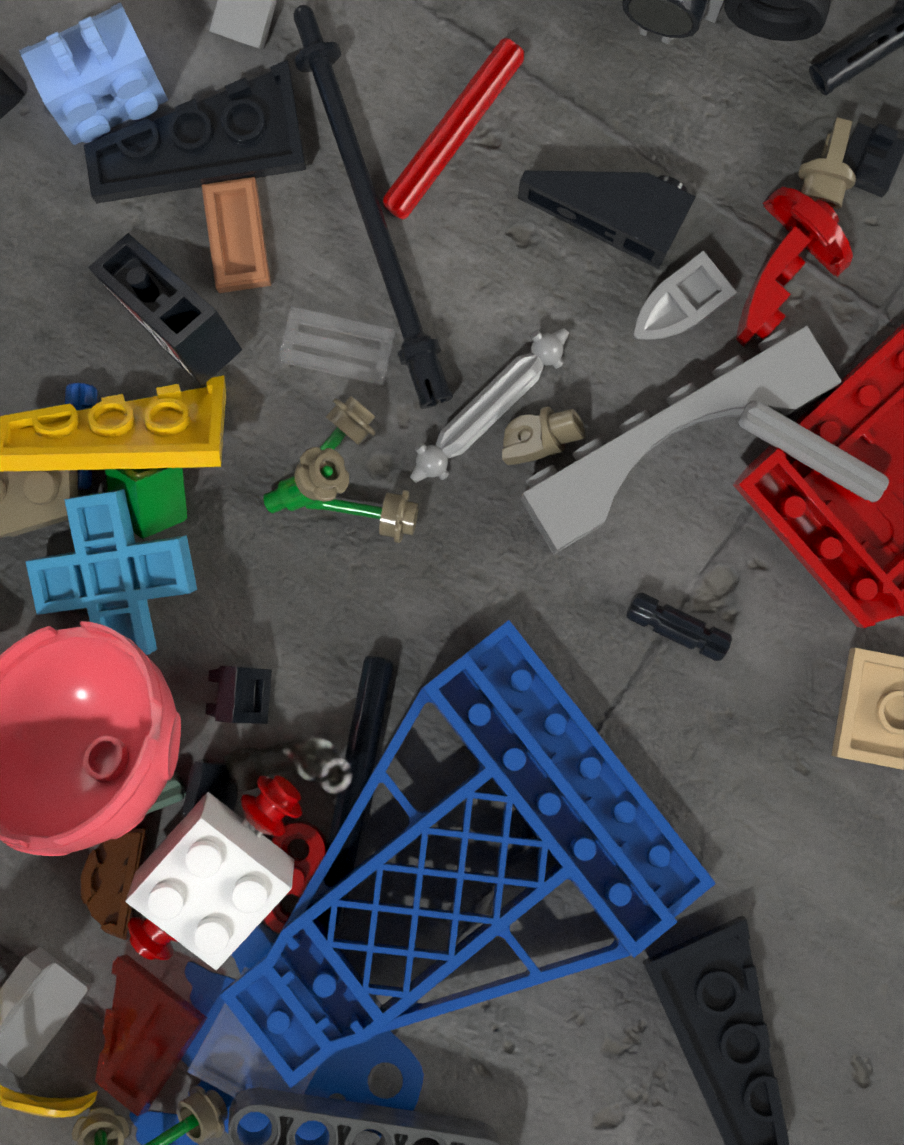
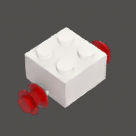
(214, 876)

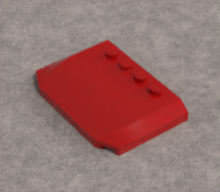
(838, 536)

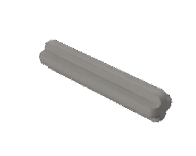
(813, 451)

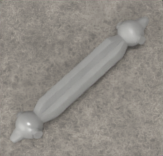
(489, 405)

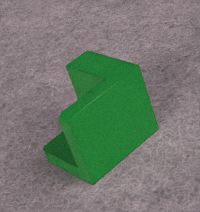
(153, 497)

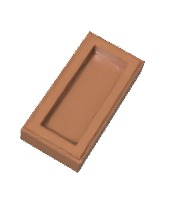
(236, 235)

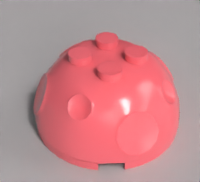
(81, 738)

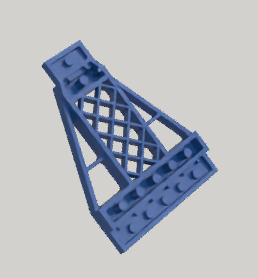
(572, 795)

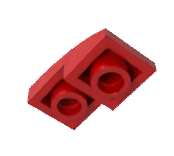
(766, 296)

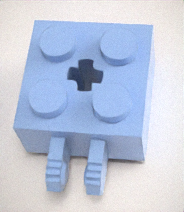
(94, 76)

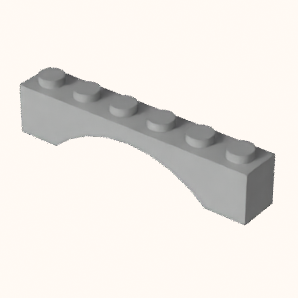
(578, 498)

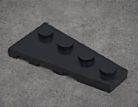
(719, 1023)

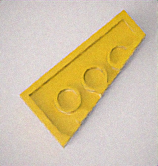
(143, 433)

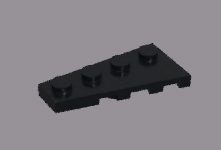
(220, 139)

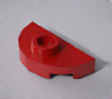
(817, 222)

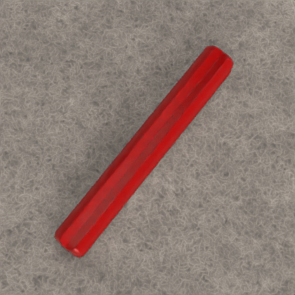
(453, 128)

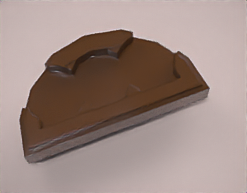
(108, 880)

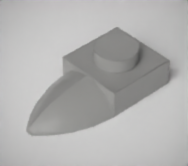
(684, 300)

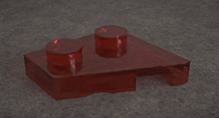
(143, 1036)

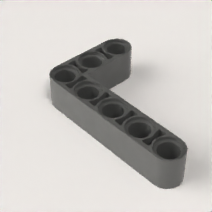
(345, 1121)

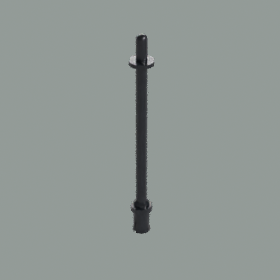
(418, 349)

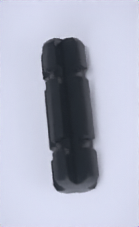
(679, 626)

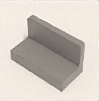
(35, 1007)

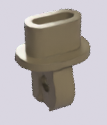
(828, 176)
(542, 435)

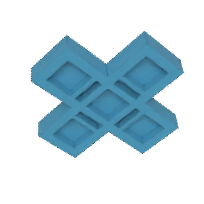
(110, 570)

